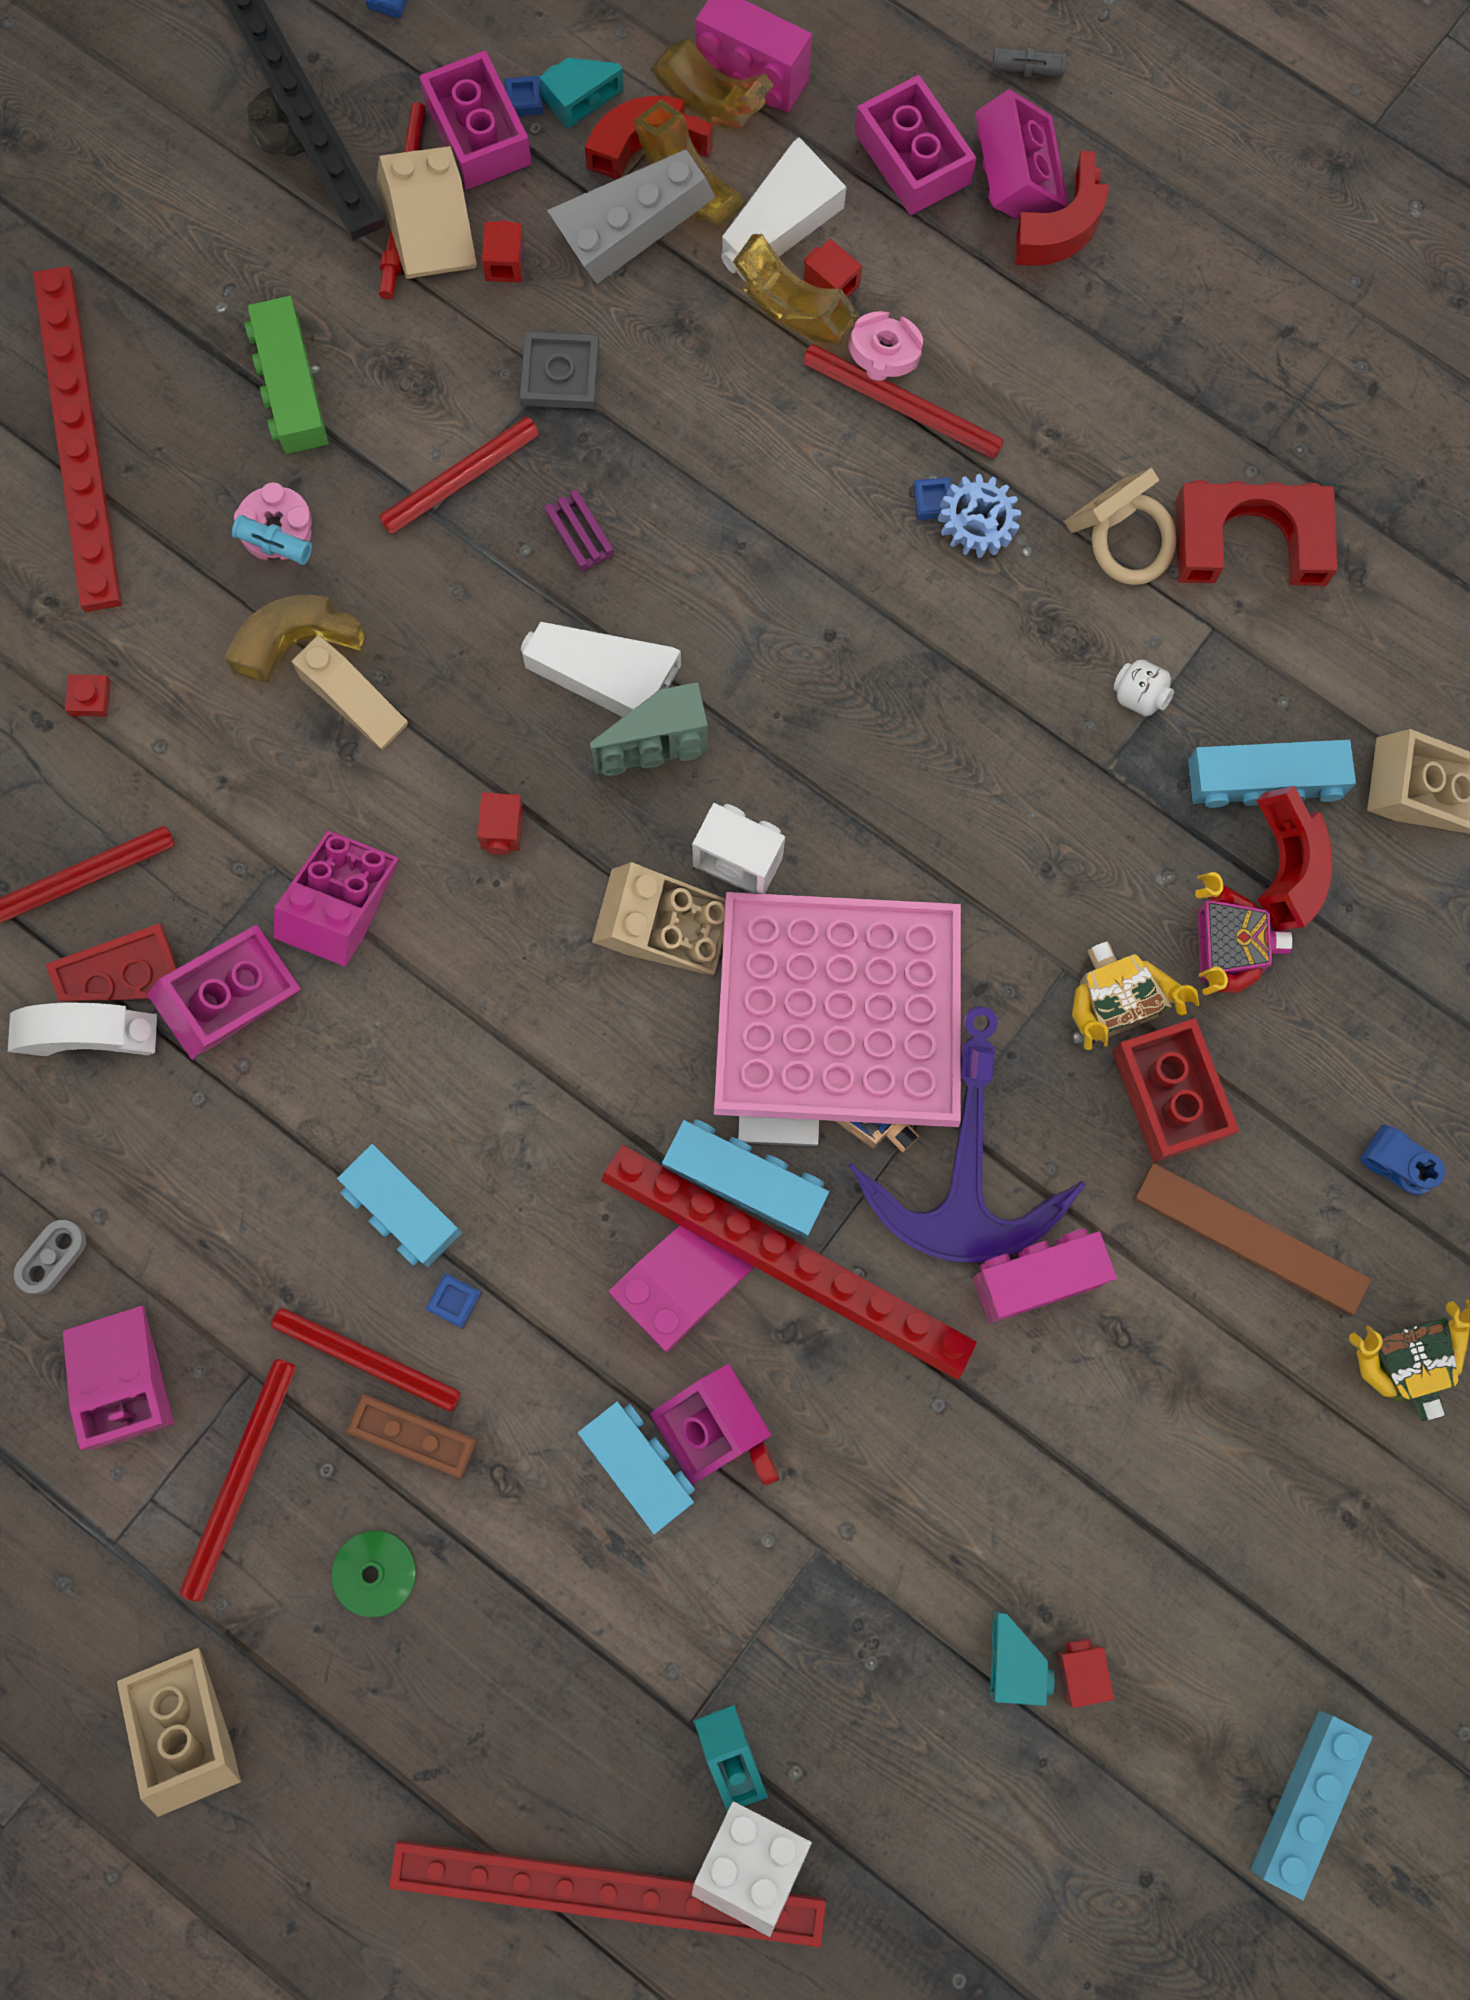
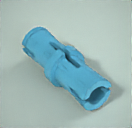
(272, 539)

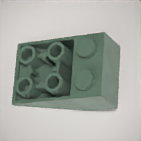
(658, 730)

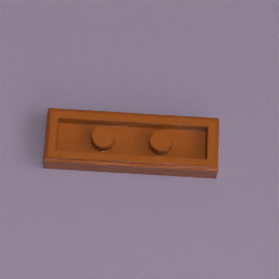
(412, 1436)

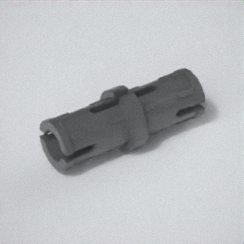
(1053, 62)

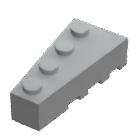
(631, 213)

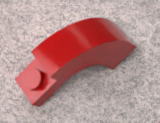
(616, 138)
(1061, 234)
(1303, 861)

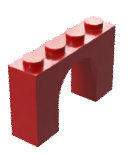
(1300, 512)

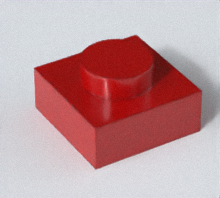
(87, 695)

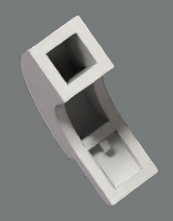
(74, 1026)

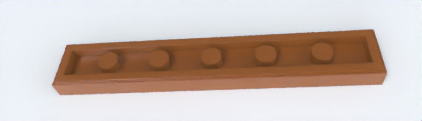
(1252, 1239)

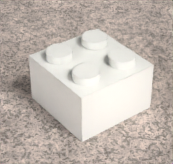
(738, 849)
(751, 1868)

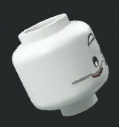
(1143, 687)

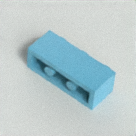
(398, 1207)
(638, 1466)

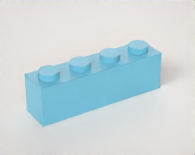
(1248, 771)
(746, 1179)
(1311, 1804)

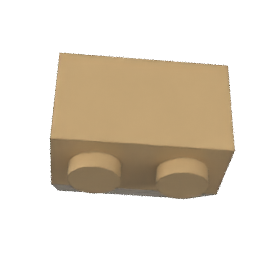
(426, 211)
(1421, 781)
(177, 1733)

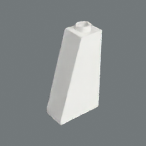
(787, 205)
(600, 666)

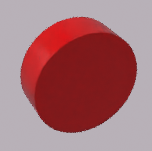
(764, 1464)

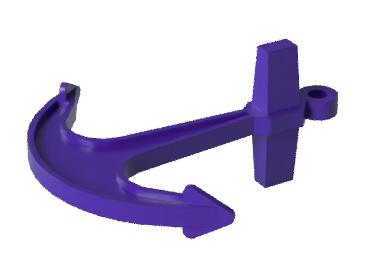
(962, 1224)

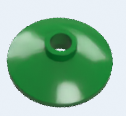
(395, 1571)

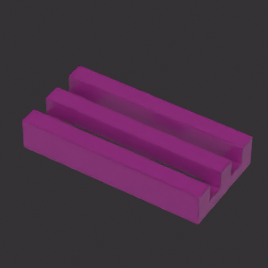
(564, 505)

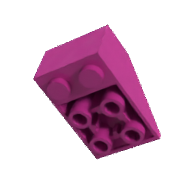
(334, 898)
(114, 1380)

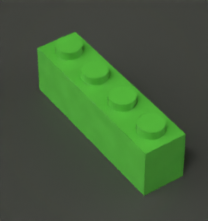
(287, 375)

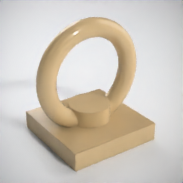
(1113, 507)

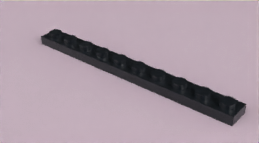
(306, 117)

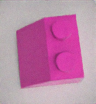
(710, 1423)

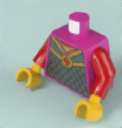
(1234, 938)

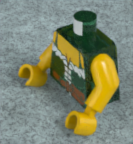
(1416, 1360)

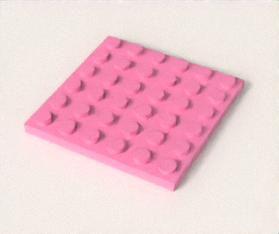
(840, 1010)

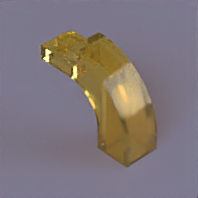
(706, 90)
(665, 133)
(803, 308)
(284, 623)

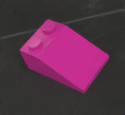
(222, 991)
(677, 1285)

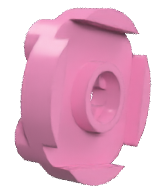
(879, 359)
(276, 502)

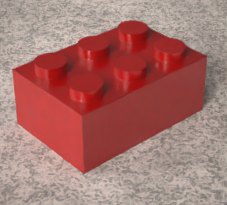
(1174, 1090)

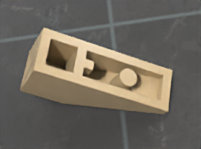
(348, 692)

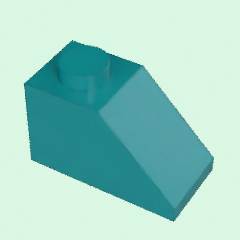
(580, 88)
(1017, 1666)
(730, 1757)

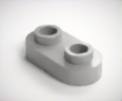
(47, 1253)

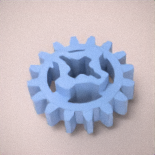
(974, 529)

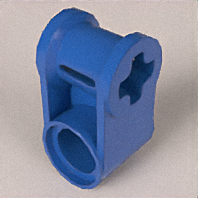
(1397, 1159)

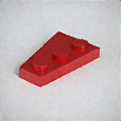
(114, 969)

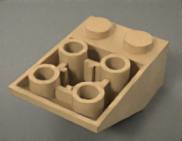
(661, 920)

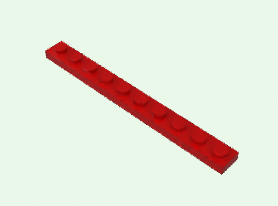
(77, 440)
(790, 1262)
(587, 1892)

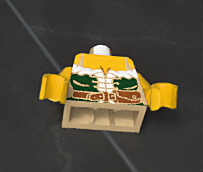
(1124, 995)

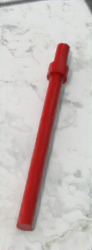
(390, 260)

